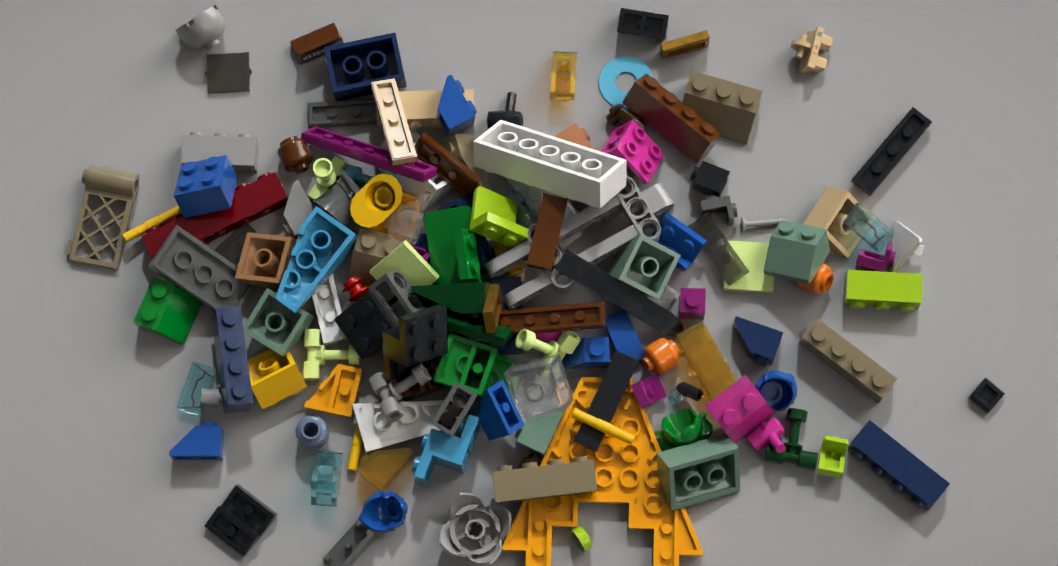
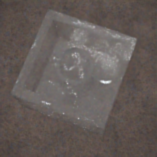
(539, 386)

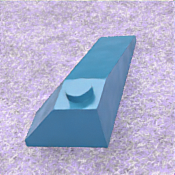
(316, 255)

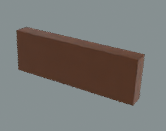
(447, 165)
(547, 232)

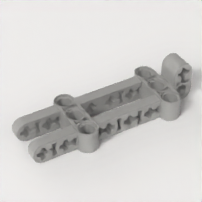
(654, 203)

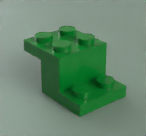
(472, 366)

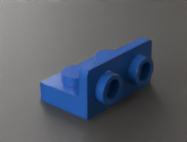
(680, 240)

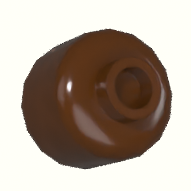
(295, 155)

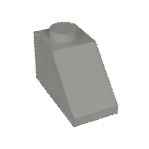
(296, 209)

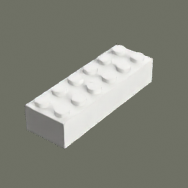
(550, 163)

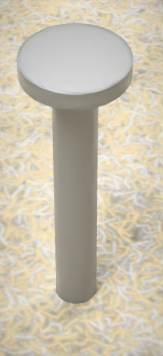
(745, 224)

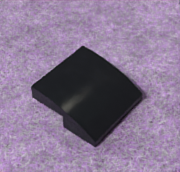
(240, 520)

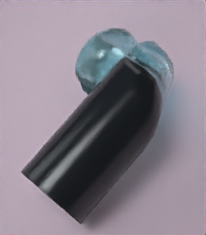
(684, 390)

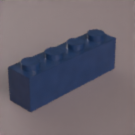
(232, 359)
(898, 465)

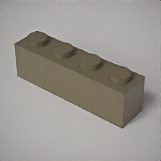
(847, 360)
(544, 481)

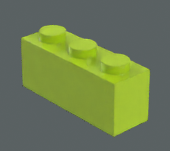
(883, 290)

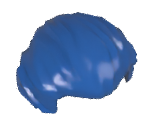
(777, 389)
(383, 512)

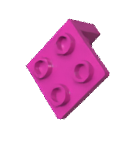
(636, 147)

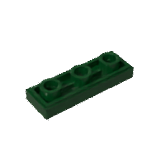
(475, 329)

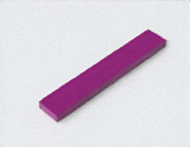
(366, 153)

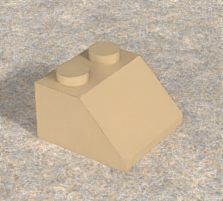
(830, 214)

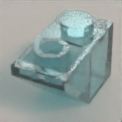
(326, 478)

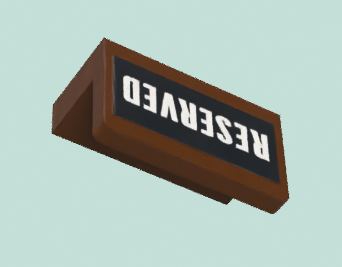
(312, 44)

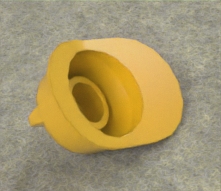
(376, 200)

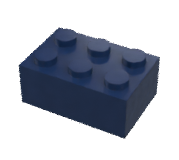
(363, 61)

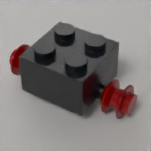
(363, 320)

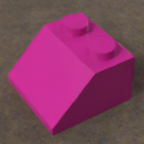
(739, 409)

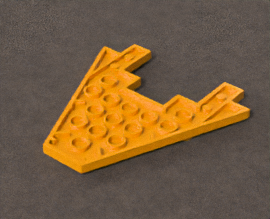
(622, 476)

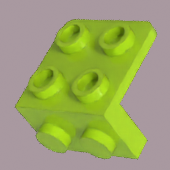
(496, 217)

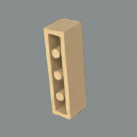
(422, 107)

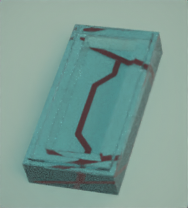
(868, 227)
(198, 377)

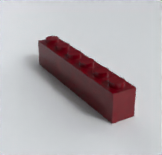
(248, 205)

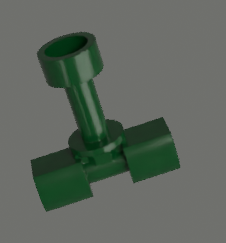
(793, 451)

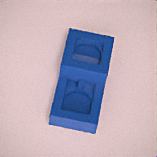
(624, 335)

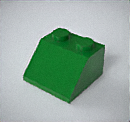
(167, 311)

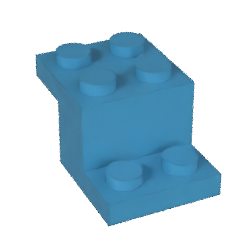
(446, 450)

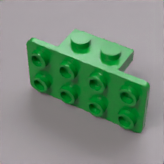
(452, 246)

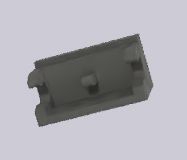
(350, 545)

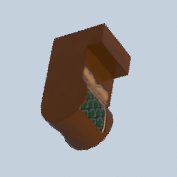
(421, 390)

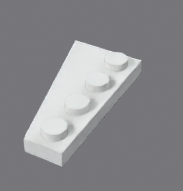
(380, 432)

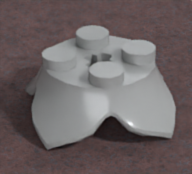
(468, 511)

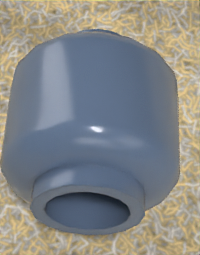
(312, 432)

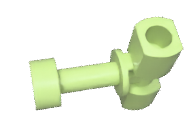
(325, 174)
(566, 343)
(318, 355)

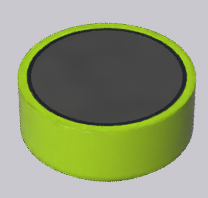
(581, 539)

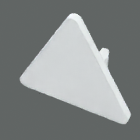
(904, 244)

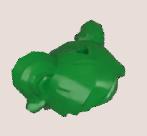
(683, 428)

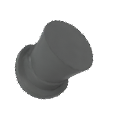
(338, 199)

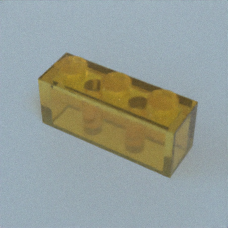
(705, 360)

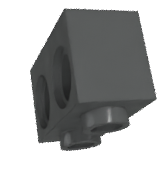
(395, 296)

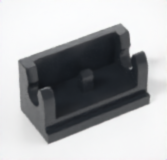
(643, 23)

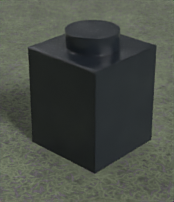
(709, 179)

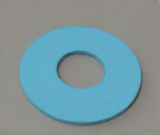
(613, 69)

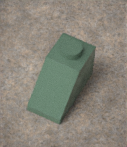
(538, 433)

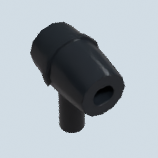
(508, 114)

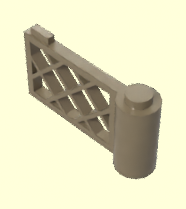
(111, 185)

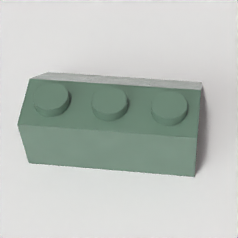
(699, 471)

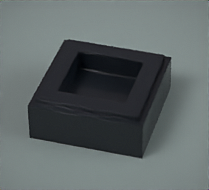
(986, 395)

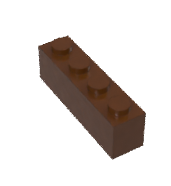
(671, 118)

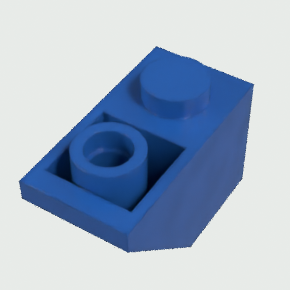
(453, 109)

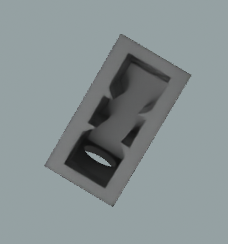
(454, 409)

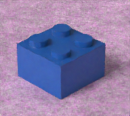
(205, 186)

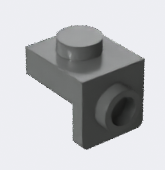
(716, 205)

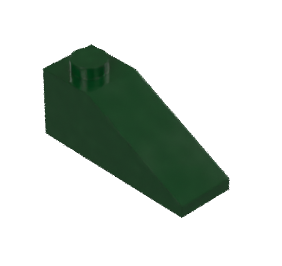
(458, 297)

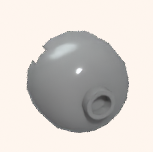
(203, 29)

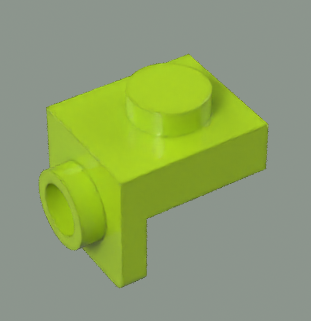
(832, 456)

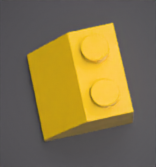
(274, 377)

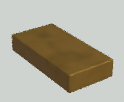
(684, 44)
(492, 308)

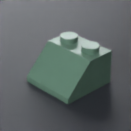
(796, 251)
(644, 266)
(276, 324)

